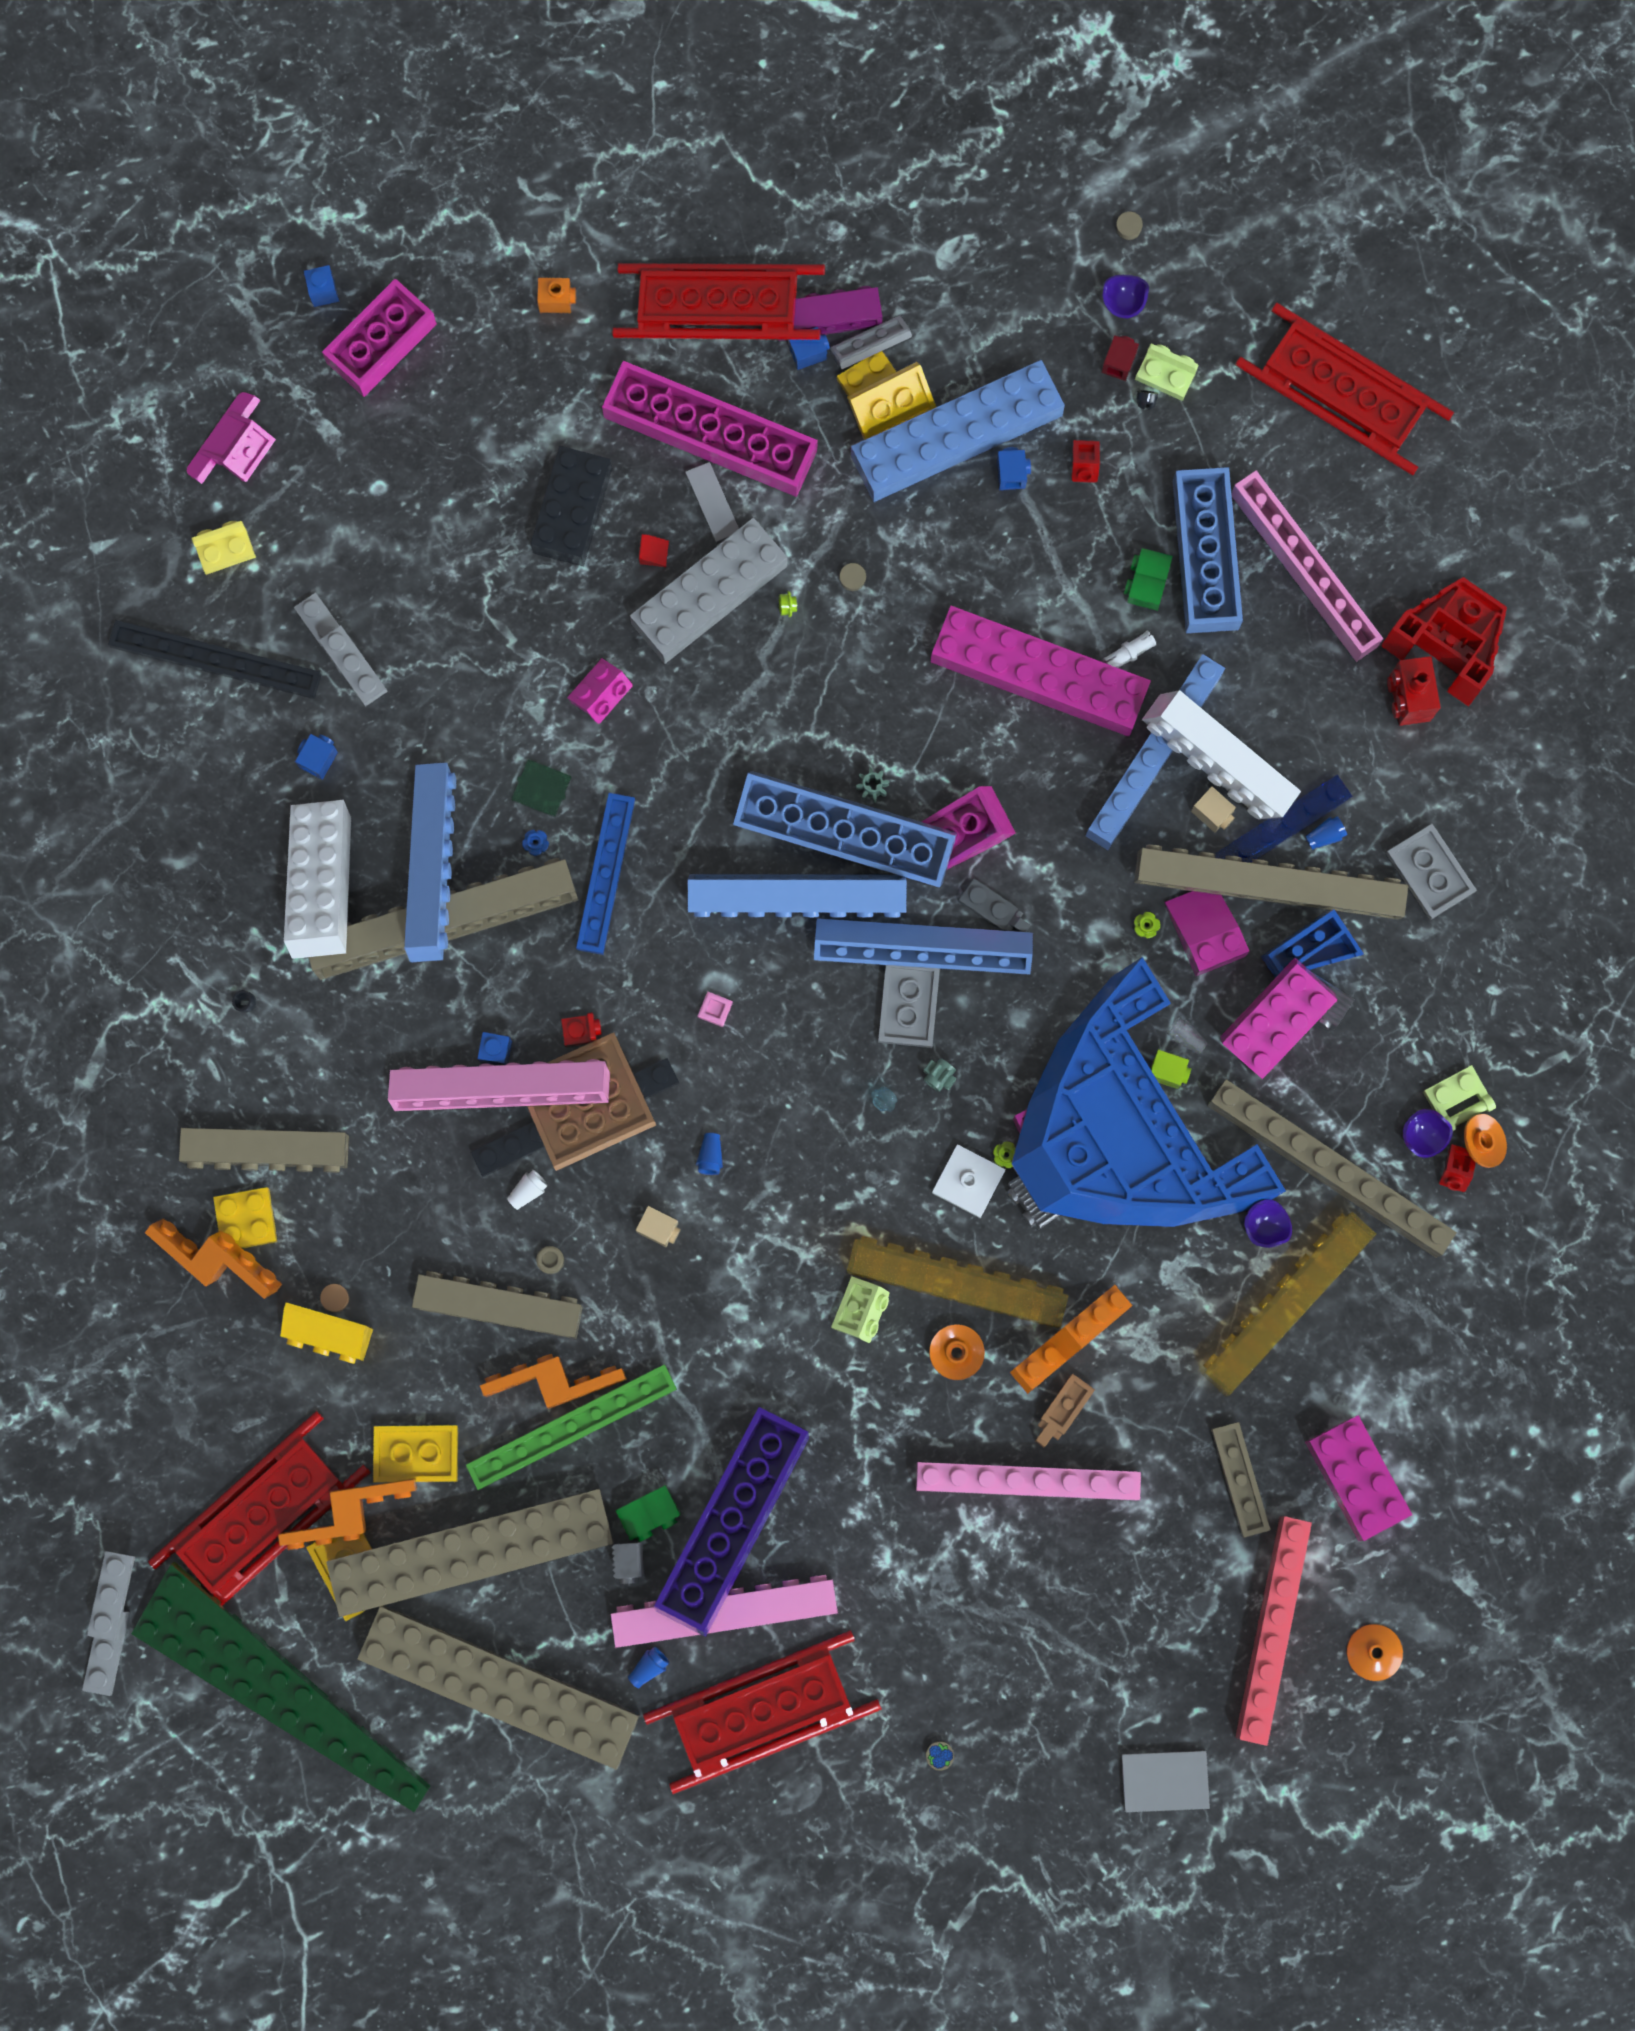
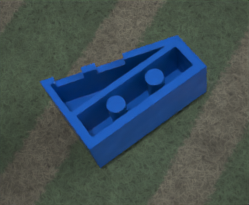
(1314, 945)

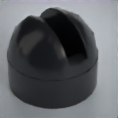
(1146, 397)
(243, 995)

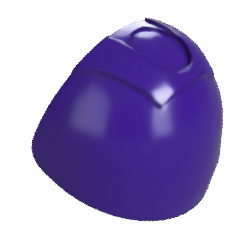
(1125, 295)
(1427, 1133)
(1268, 1224)

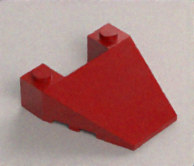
(1458, 630)

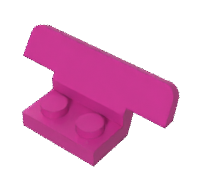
(234, 443)

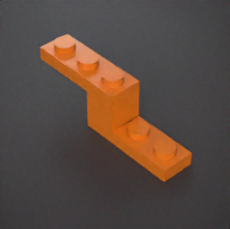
(213, 1258)
(1071, 1339)
(552, 1381)
(347, 1513)

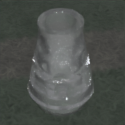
(1186, 1035)

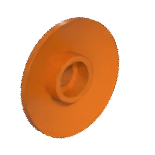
(1485, 1140)
(957, 1337)
(1360, 1652)

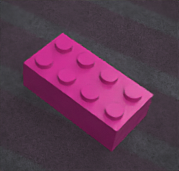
(379, 337)
(1278, 1018)
(1358, 1478)

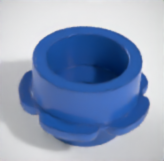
(539, 848)

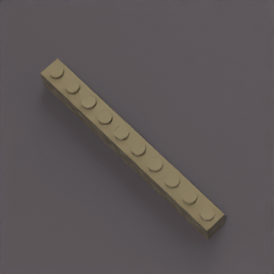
(1271, 883)
(1332, 1169)

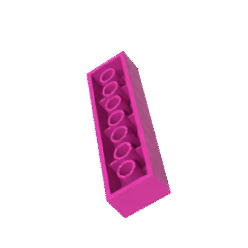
(709, 428)
(1040, 671)

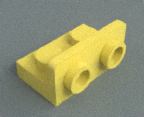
(223, 546)

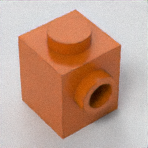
(555, 295)

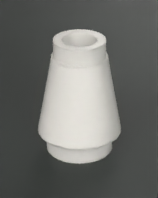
(527, 1189)

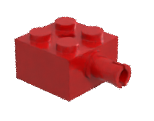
(1414, 691)

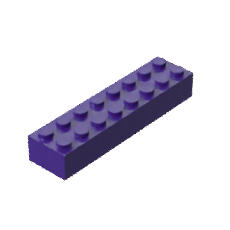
(731, 1522)

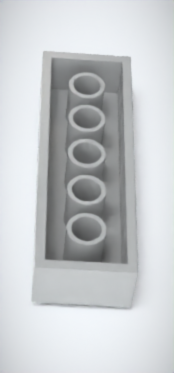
(709, 590)

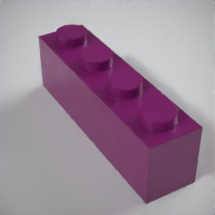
(839, 311)

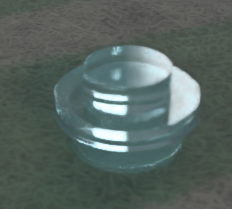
(884, 1099)

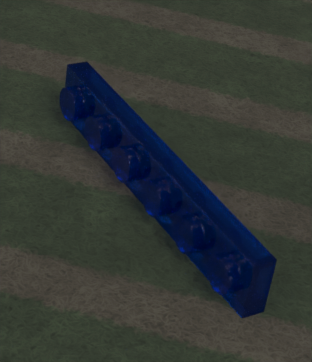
(1298, 817)

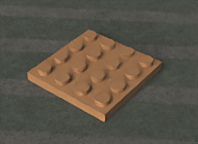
(583, 1129)

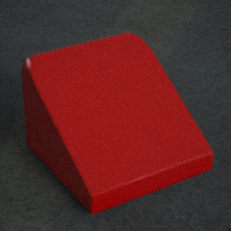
(653, 551)

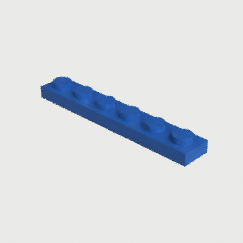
(605, 874)

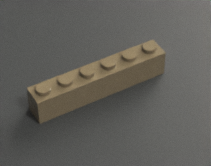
(264, 1148)
(497, 1306)

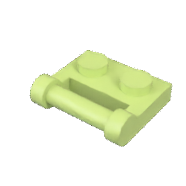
(1454, 1091)

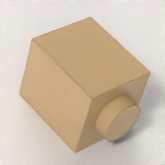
(1214, 810)
(658, 1227)

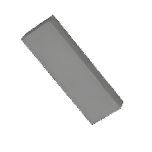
(871, 342)
(712, 502)

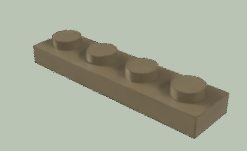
(1240, 1480)

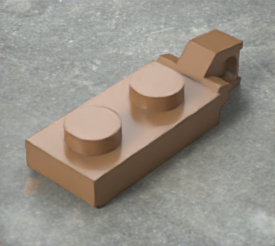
(1063, 1409)

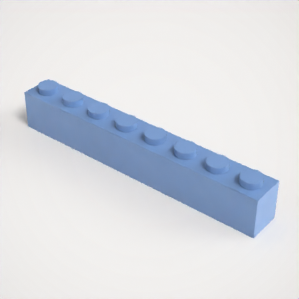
(1149, 761)
(429, 862)
(923, 946)

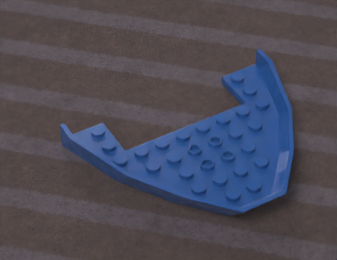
(1107, 1138)

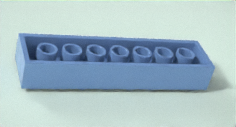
(957, 431)
(845, 828)
(797, 893)

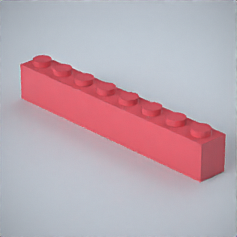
(1273, 1630)

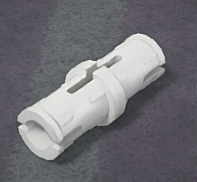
(1130, 650)

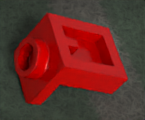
(1086, 461)
(580, 1030)
(1458, 1169)

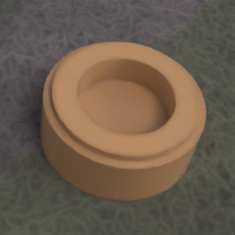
(334, 1298)

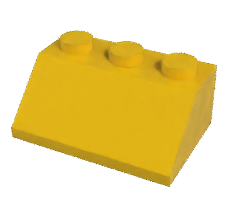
(325, 1333)

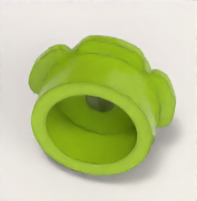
(787, 604)
(1143, 931)
(999, 1152)

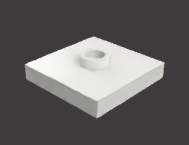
(968, 1181)

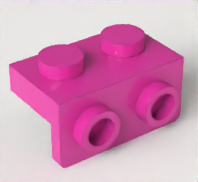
(600, 690)

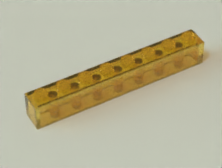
(957, 1283)
(1288, 1304)

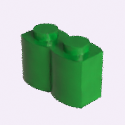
(1149, 579)
(648, 1513)

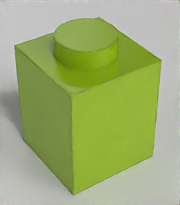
(1170, 1069)

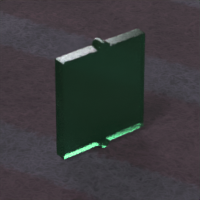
(541, 788)

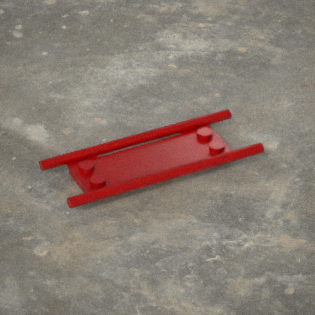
(718, 296)
(1346, 385)
(258, 1515)
(761, 1712)

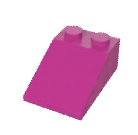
(976, 820)
(1206, 931)

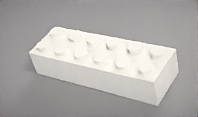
(1220, 755)
(317, 879)

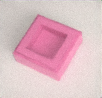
(715, 1009)

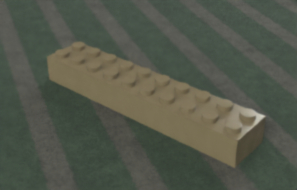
(468, 910)
(469, 1553)
(499, 1687)

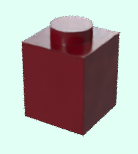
(1120, 357)

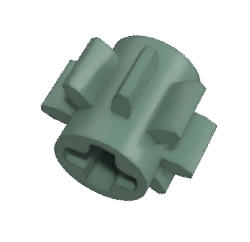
(877, 778)
(939, 1075)

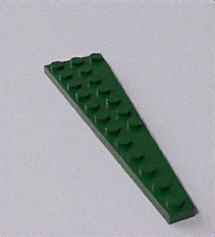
(218, 1648)

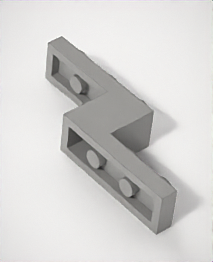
(340, 649)
(108, 1623)

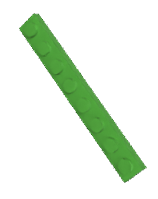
(571, 1427)

